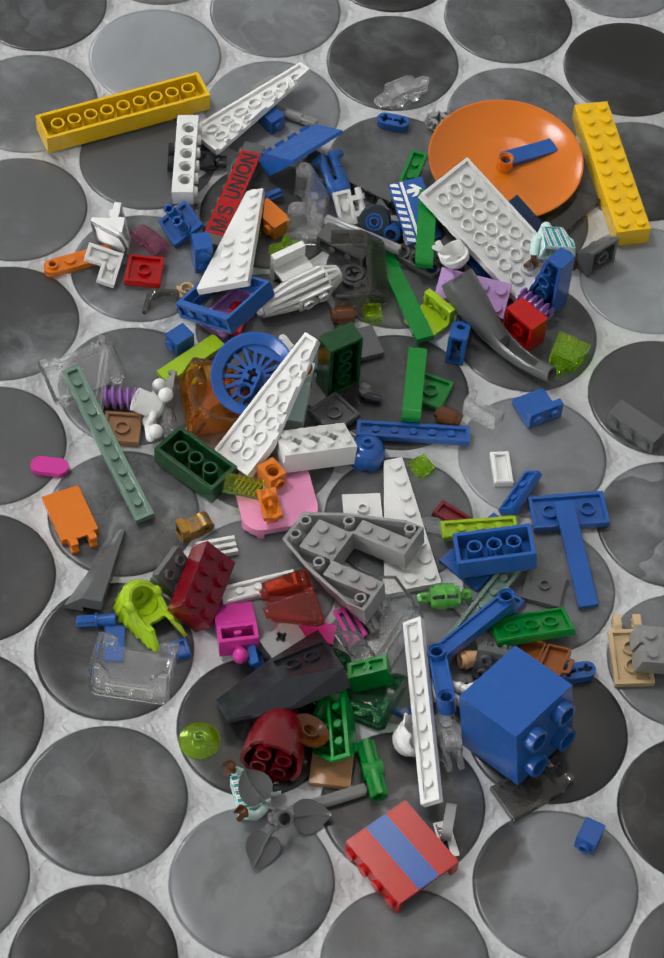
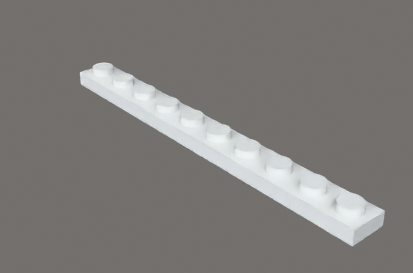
(422, 712)

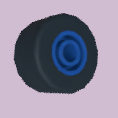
(374, 219)

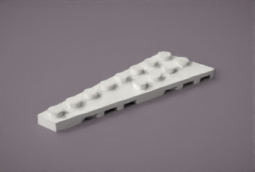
(232, 121)
(234, 258)
(401, 504)

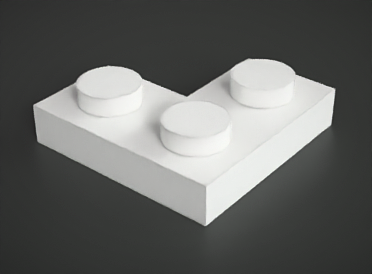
(107, 259)

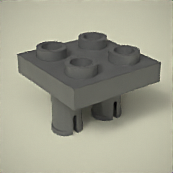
(170, 570)
(487, 657)

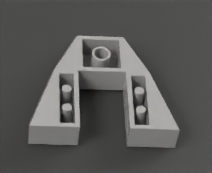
(327, 539)

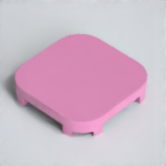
(294, 498)

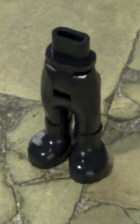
(207, 160)

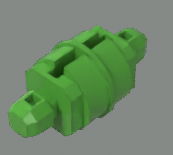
(444, 603)

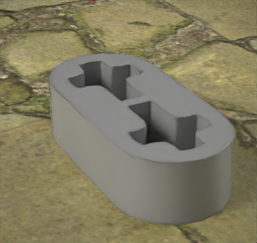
(448, 821)

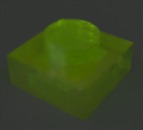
(372, 312)
(421, 466)

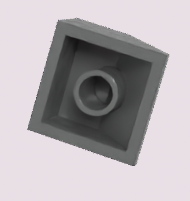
(597, 255)

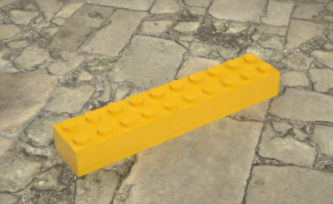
(122, 112)
(611, 173)

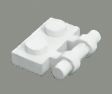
(344, 204)

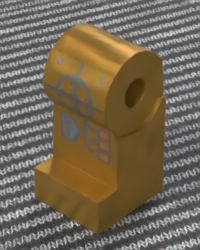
(193, 527)

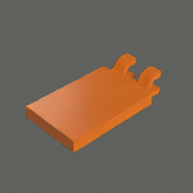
(71, 517)

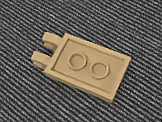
(621, 655)

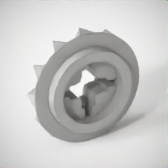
(431, 119)

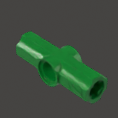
(372, 770)

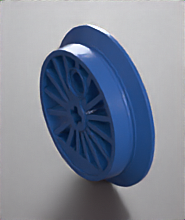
(258, 343)

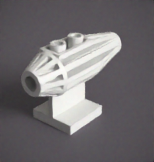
(301, 282)

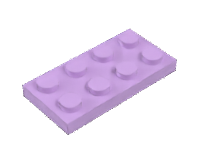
(496, 290)

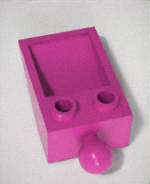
(236, 630)

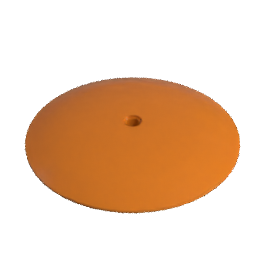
(500, 125)

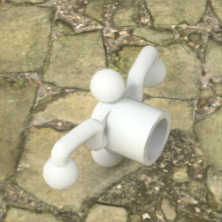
(151, 406)

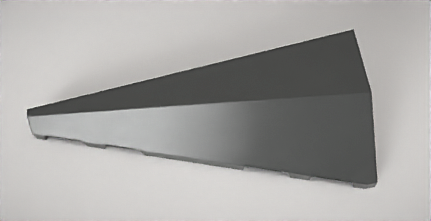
(95, 585)

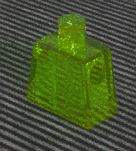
(568, 353)

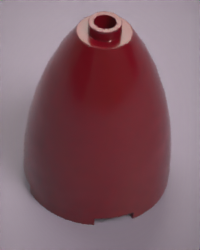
(275, 745)

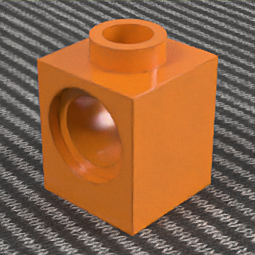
(272, 474)

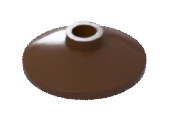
(313, 730)

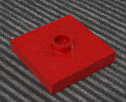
(144, 271)

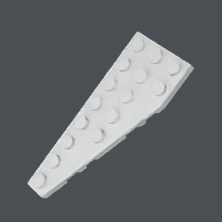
(262, 422)

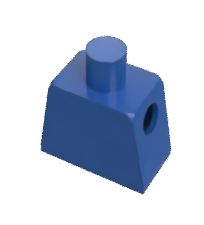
(458, 335)

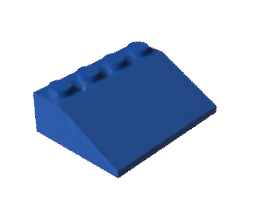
(296, 147)

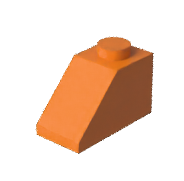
(273, 220)

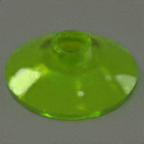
(202, 747)

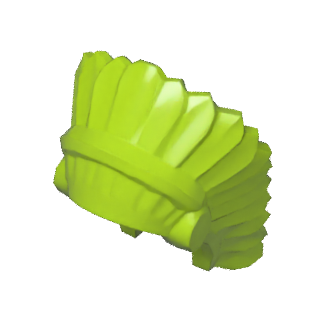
(141, 606)

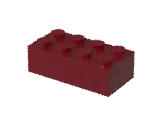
(201, 586)

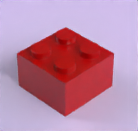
(525, 324)

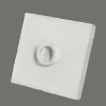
(362, 504)

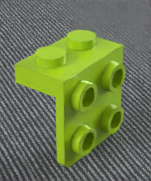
(437, 312)

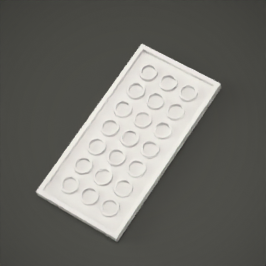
(485, 224)

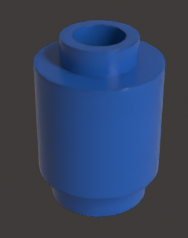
(388, 234)

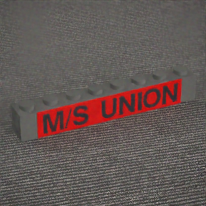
(238, 182)

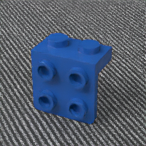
(537, 408)

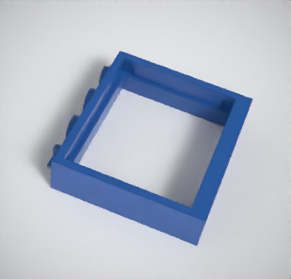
(190, 308)

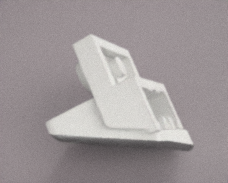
(113, 230)

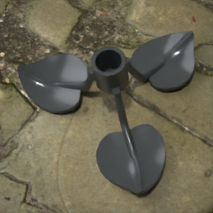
(261, 847)

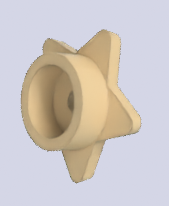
(186, 286)

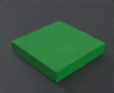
(435, 391)

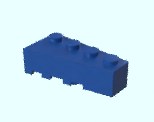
(554, 279)

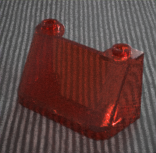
(291, 600)

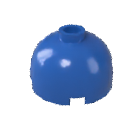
(369, 453)

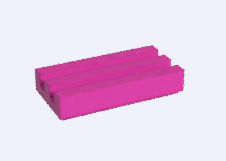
(343, 610)

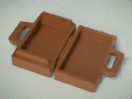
(549, 655)

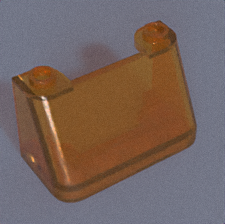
(201, 407)

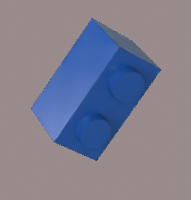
(201, 251)

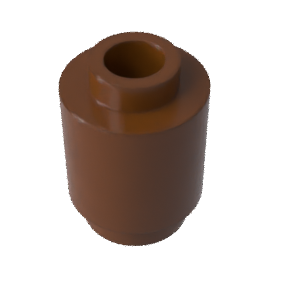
(343, 314)
(447, 416)

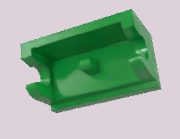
(370, 673)

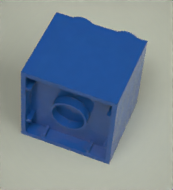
(517, 715)

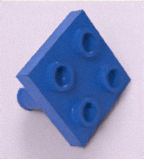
(180, 223)

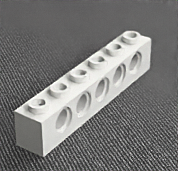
(186, 159)

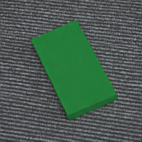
(532, 627)

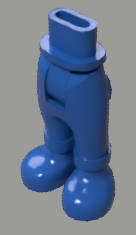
(342, 181)

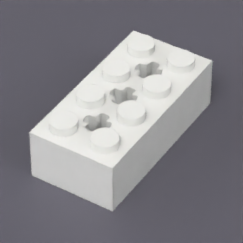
(315, 448)

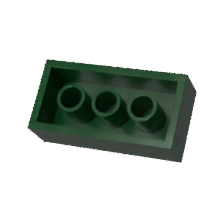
(339, 359)
(194, 463)

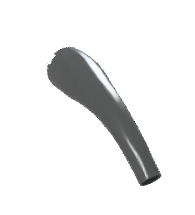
(476, 309)

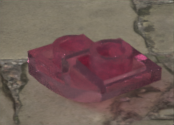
(146, 236)

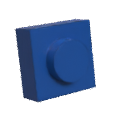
(255, 657)

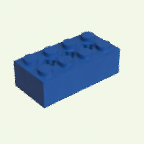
(494, 550)

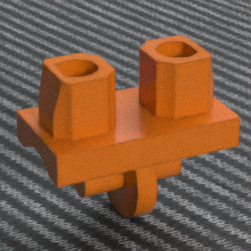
(269, 505)

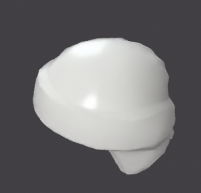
(452, 255)
(404, 737)

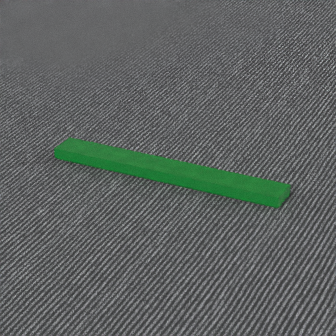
(406, 300)

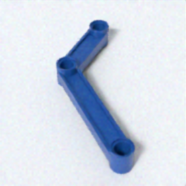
(457, 640)

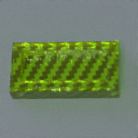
(242, 485)

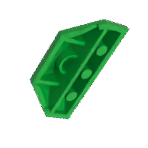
(339, 718)

